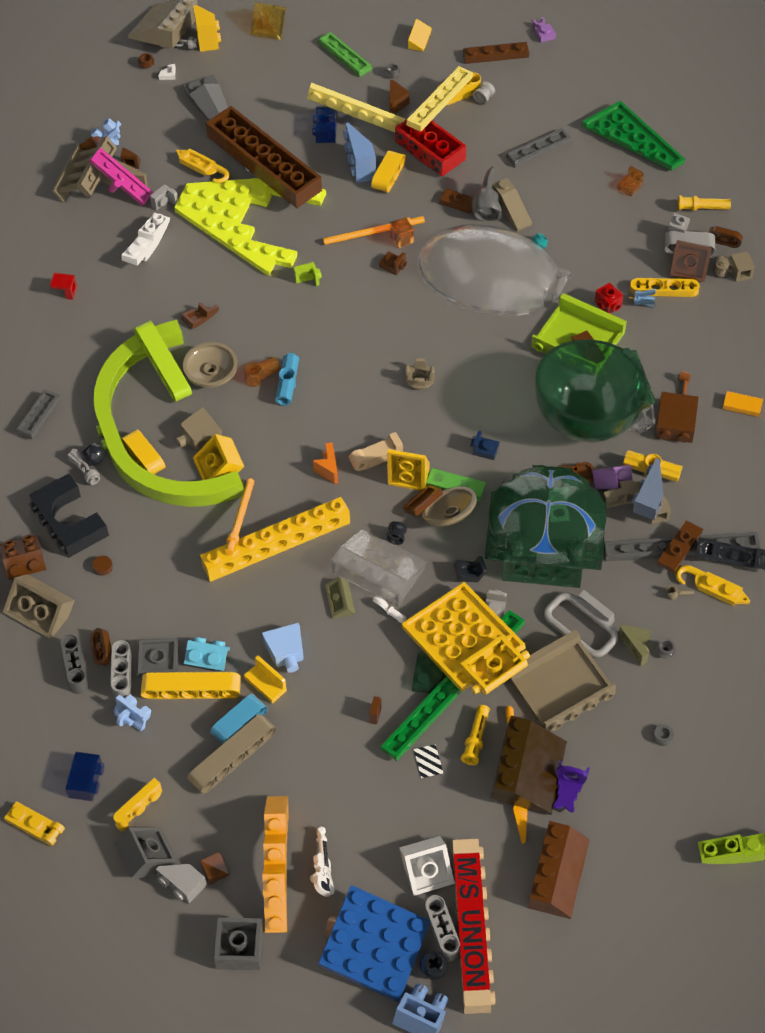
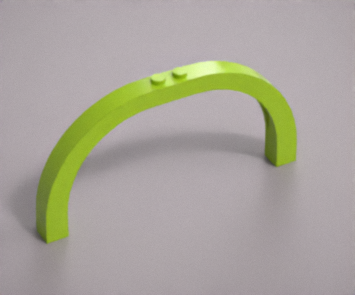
(160, 489)

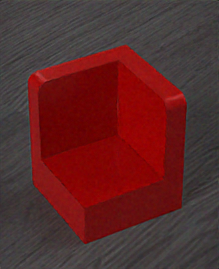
(64, 282)

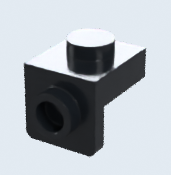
(470, 571)

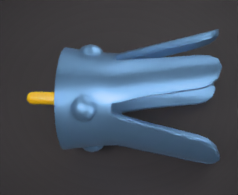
(643, 298)

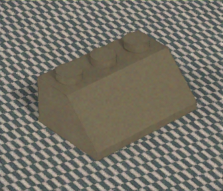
(37, 605)

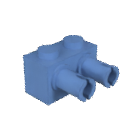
(419, 1016)

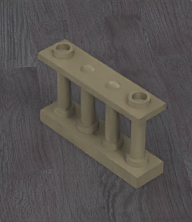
(72, 171)

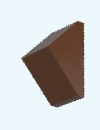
(398, 97)

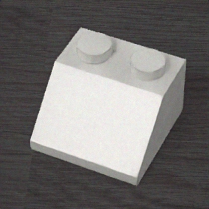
(427, 865)

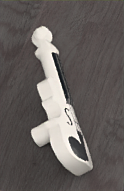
(322, 878)

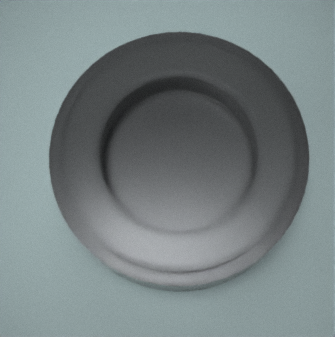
(663, 735)

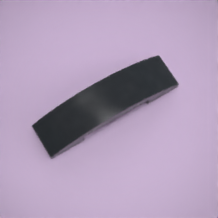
(730, 553)

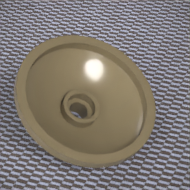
(210, 364)
(450, 507)

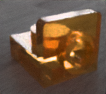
(631, 181)

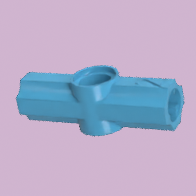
(287, 379)

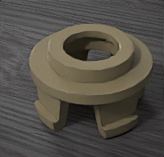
(419, 368)

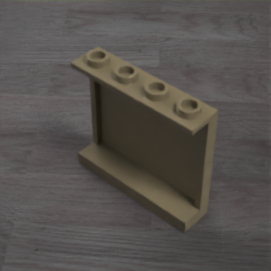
(562, 682)

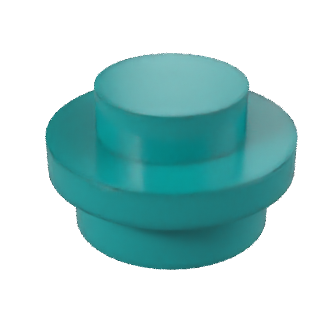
(540, 239)

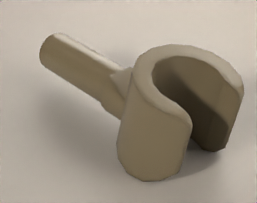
(672, 588)

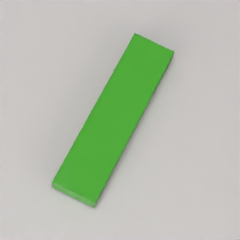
(345, 54)

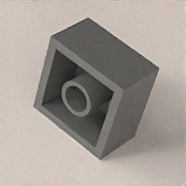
(238, 943)

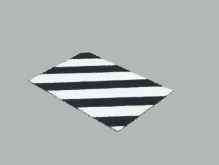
(428, 761)

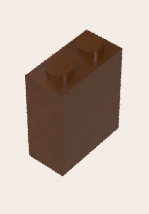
(677, 417)

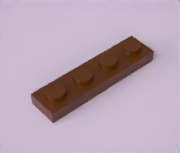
(496, 52)

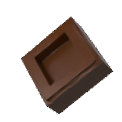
(375, 710)

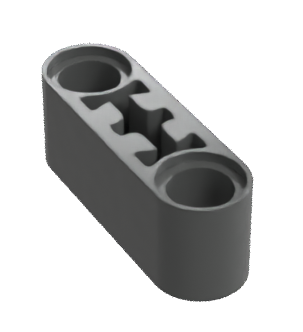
(71, 654)

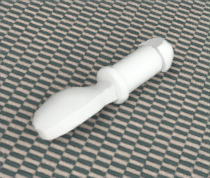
(390, 611)

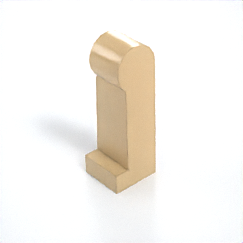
(375, 453)

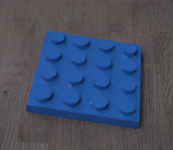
(374, 943)

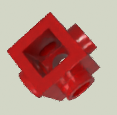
(608, 298)

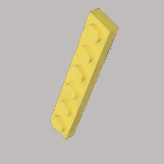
(439, 98)
(353, 107)

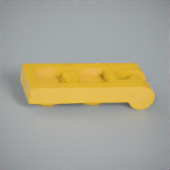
(137, 804)
(33, 823)

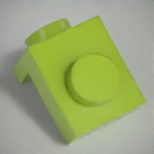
(307, 272)

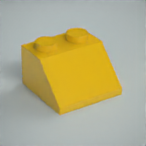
(206, 29)
(218, 458)

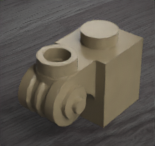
(739, 264)

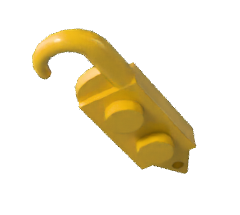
(202, 164)
(714, 586)

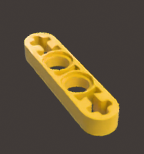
(664, 285)

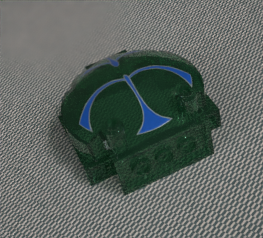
(546, 527)

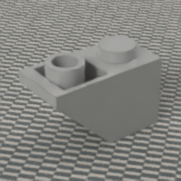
(182, 879)

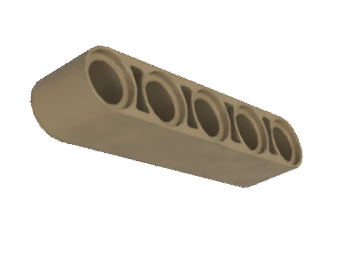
(231, 753)

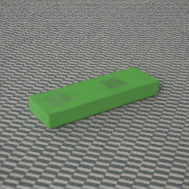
(447, 480)

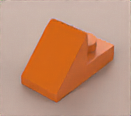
(327, 466)

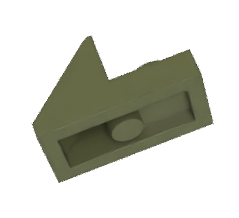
(634, 641)

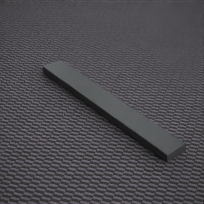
(655, 547)

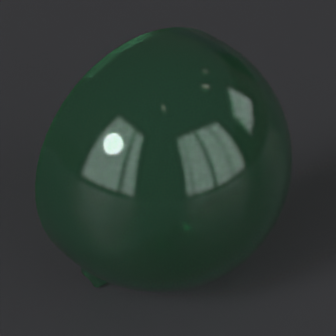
(591, 389)

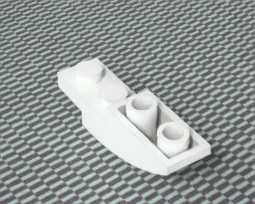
(147, 240)

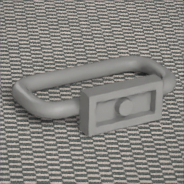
(592, 609)

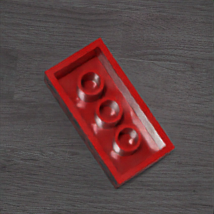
(432, 146)

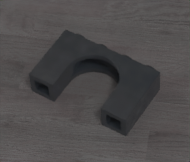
(69, 537)

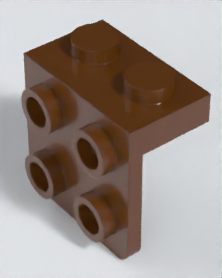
(22, 556)

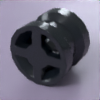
(396, 533)

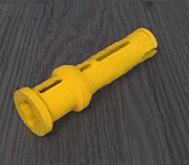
(700, 203)
(474, 743)

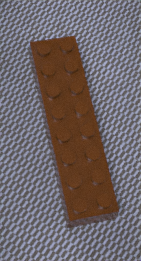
(264, 157)

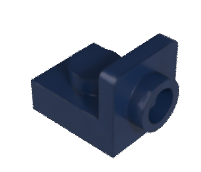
(484, 447)

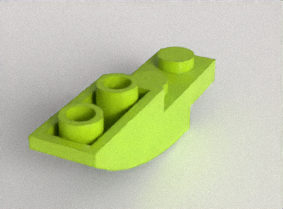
(733, 849)

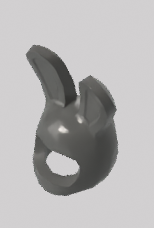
(486, 200)

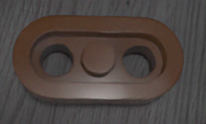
(726, 236)
(101, 647)

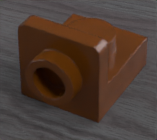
(393, 262)

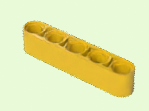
(191, 685)

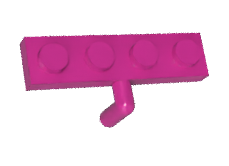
(121, 177)

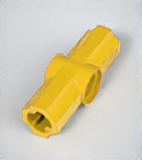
(641, 462)

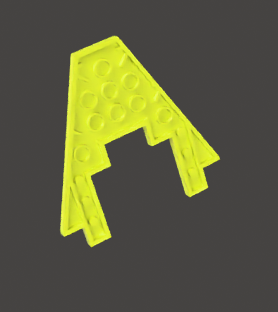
(219, 213)

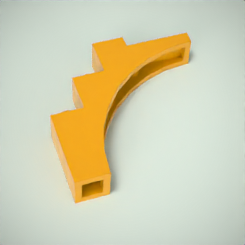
(275, 864)

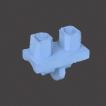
(111, 130)
(130, 714)

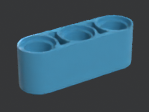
(238, 718)

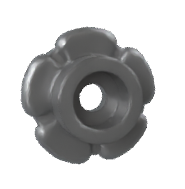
(392, 70)
(668, 644)

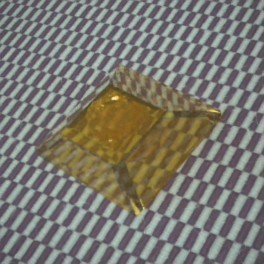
(268, 20)

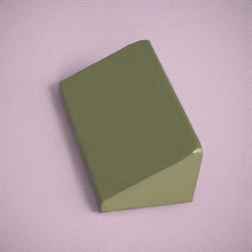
(339, 598)

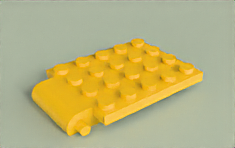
(468, 641)

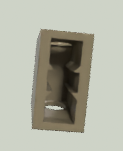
(198, 430)

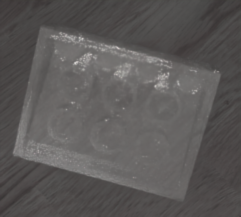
(377, 566)

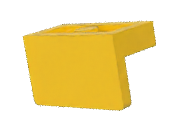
(266, 680)

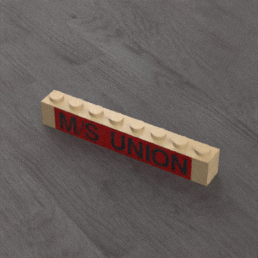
(471, 926)

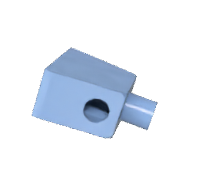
(284, 646)

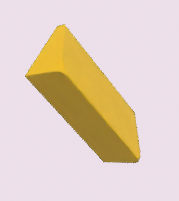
(419, 36)

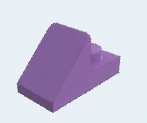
(611, 476)

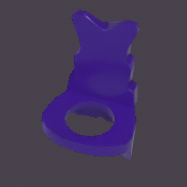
(569, 783)

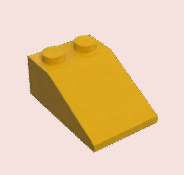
(407, 470)

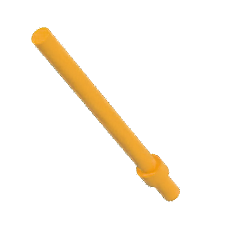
(369, 231)
(233, 538)

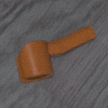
(685, 378)

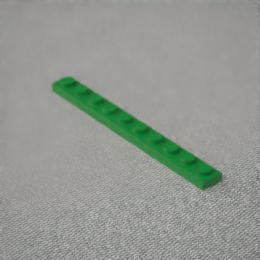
(432, 706)

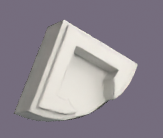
(168, 73)

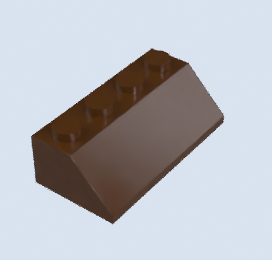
(559, 870)

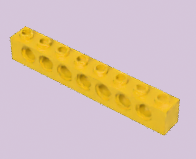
(276, 538)

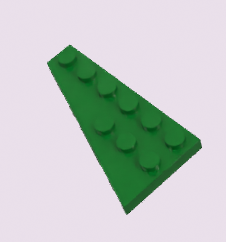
(628, 130)

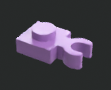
(543, 31)

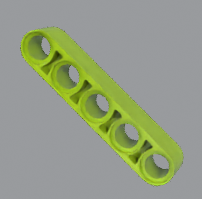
(162, 361)

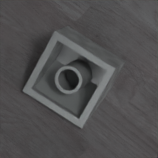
(144, 851)

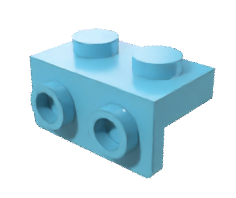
(206, 654)

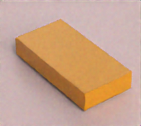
(742, 404)

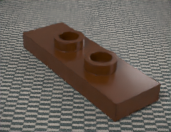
(680, 546)

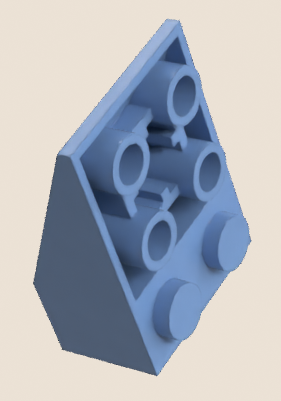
(360, 155)

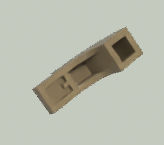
(625, 494)

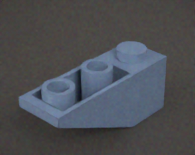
(650, 496)

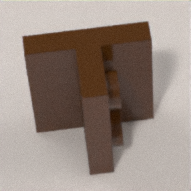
(690, 260)

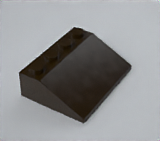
(528, 766)

